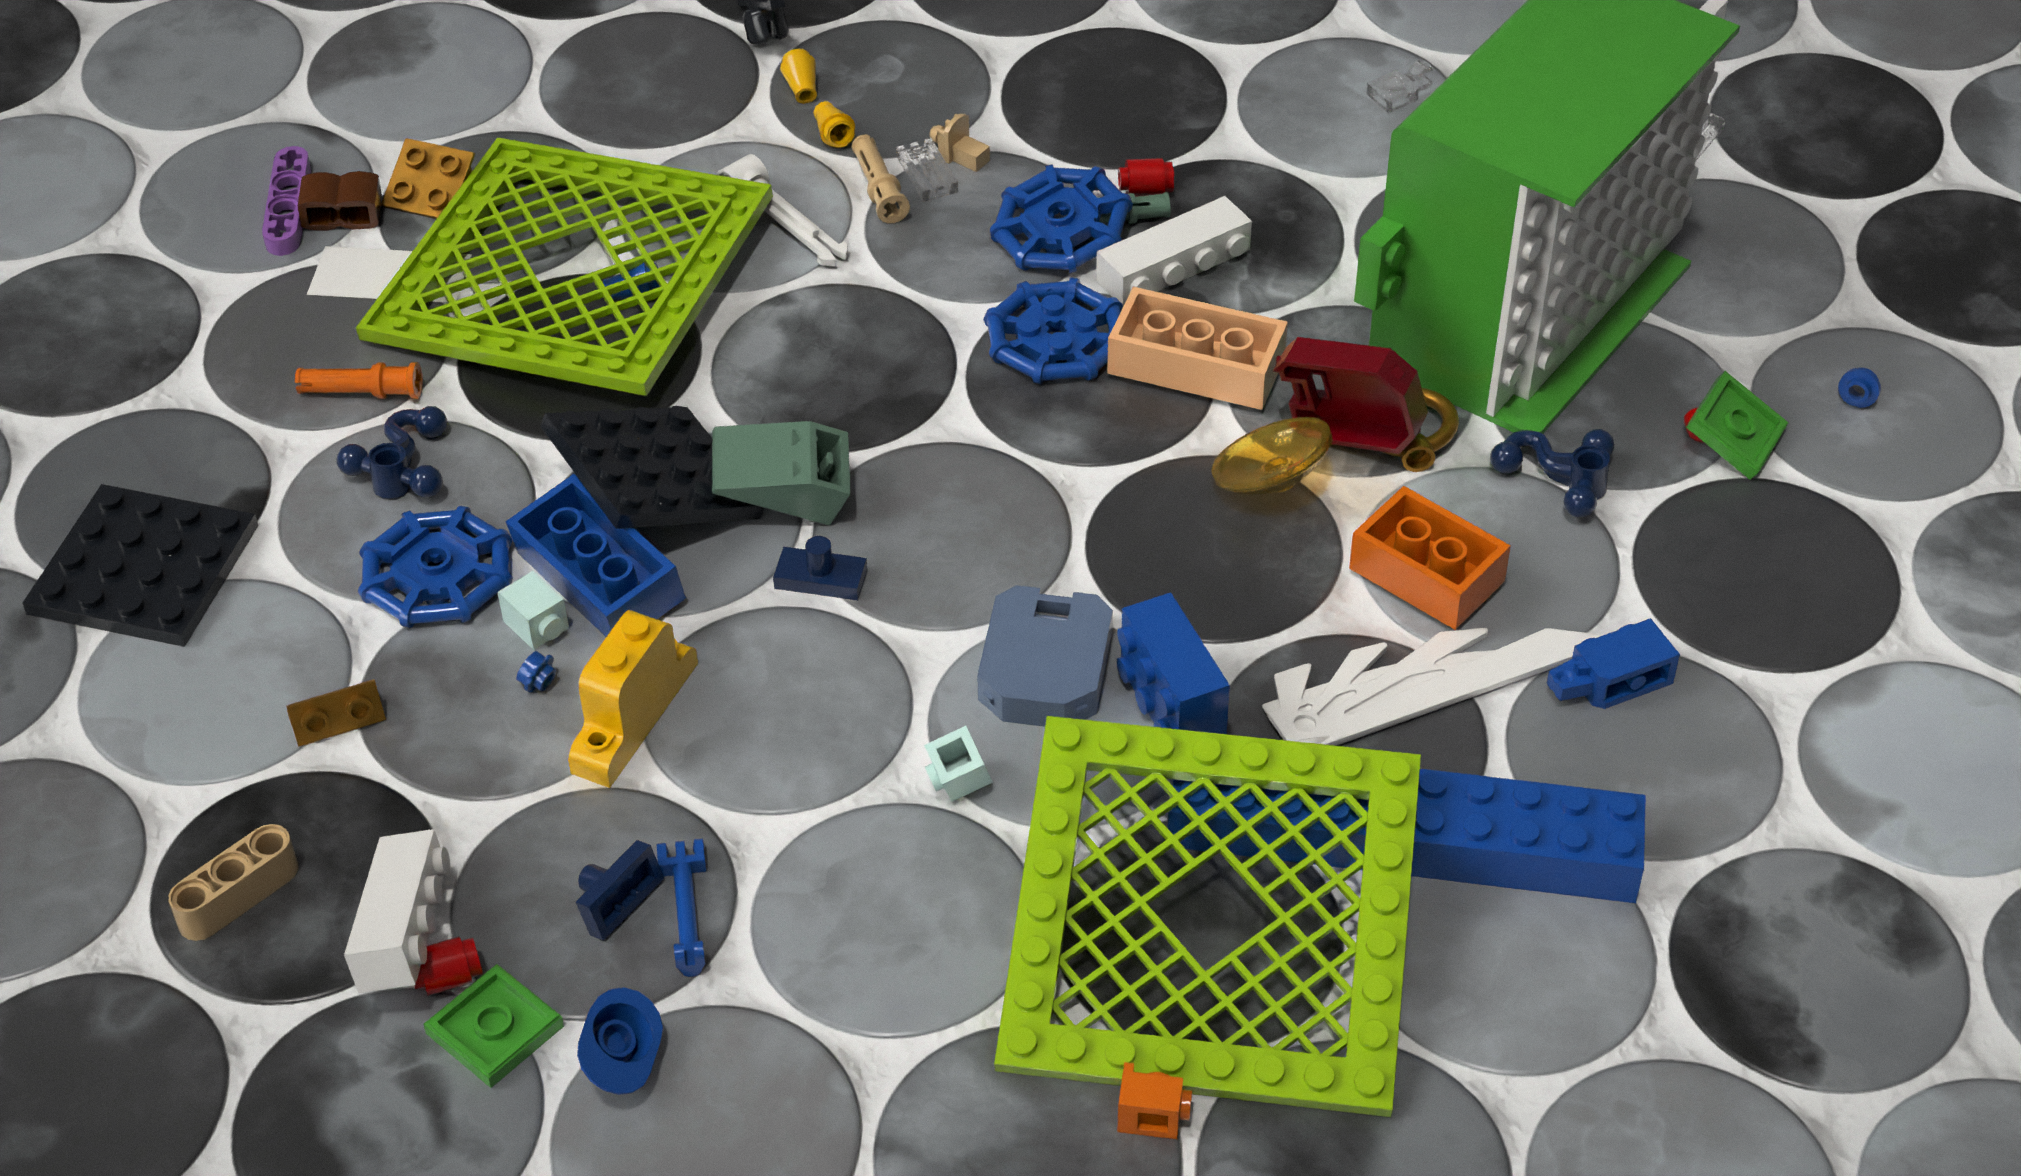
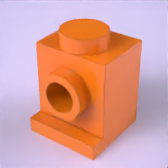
(1152, 1103)

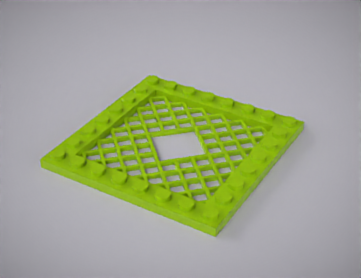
(731, 211)
(1215, 1068)

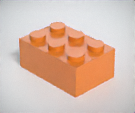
(1429, 557)

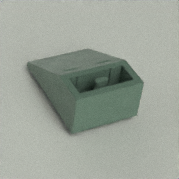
(783, 467)

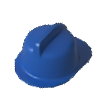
(620, 1041)

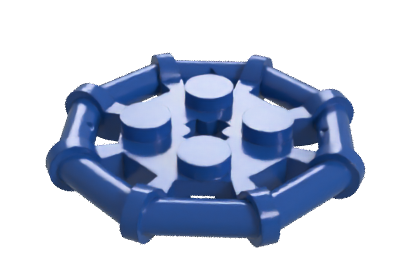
(1045, 197)
(1035, 348)
(412, 546)

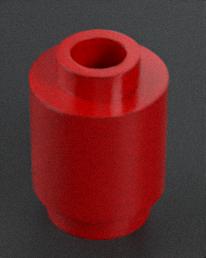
(1146, 176)
(449, 965)

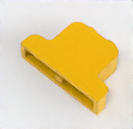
(626, 693)

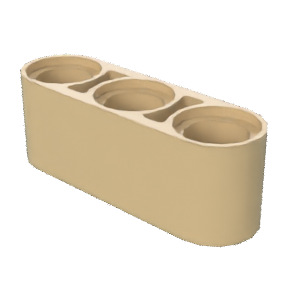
(233, 882)

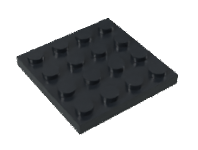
(644, 465)
(141, 565)

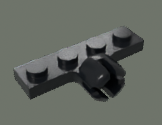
(764, 18)

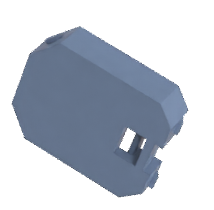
(1044, 662)

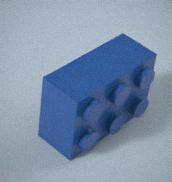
(1171, 668)

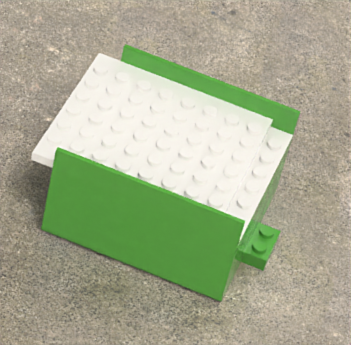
(1542, 201)

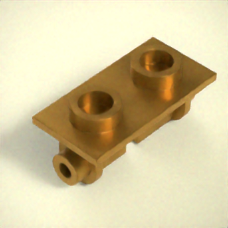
(336, 712)

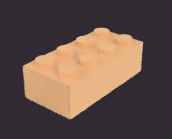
(1196, 347)

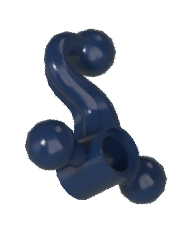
(391, 461)
(1582, 470)

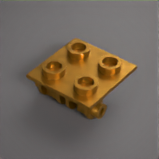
(426, 177)

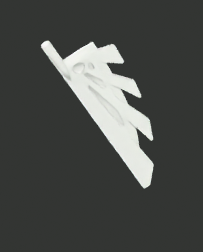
(1422, 682)

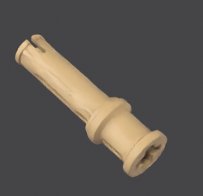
(882, 187)

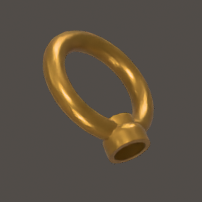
(1420, 452)

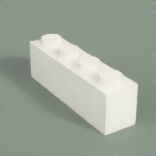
(1174, 249)
(397, 911)

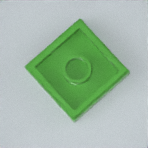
(1737, 425)
(493, 1025)

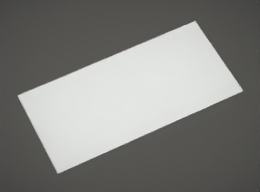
(363, 272)

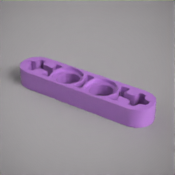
(282, 200)

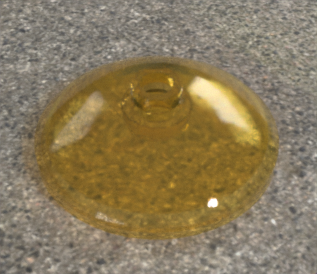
(1273, 456)

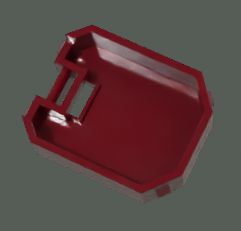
(1368, 395)

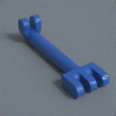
(689, 951)

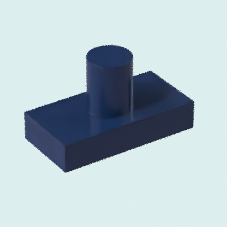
(820, 571)
(617, 891)

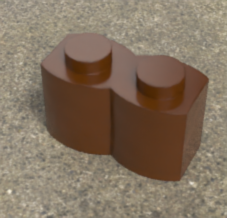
(339, 201)

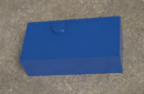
(590, 560)

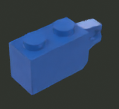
(1617, 666)

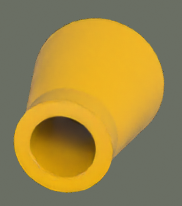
(800, 73)
(834, 125)

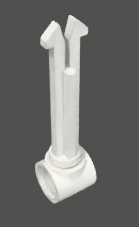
(753, 169)

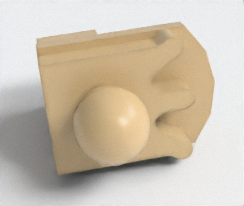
(957, 146)

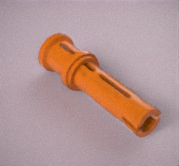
(378, 380)

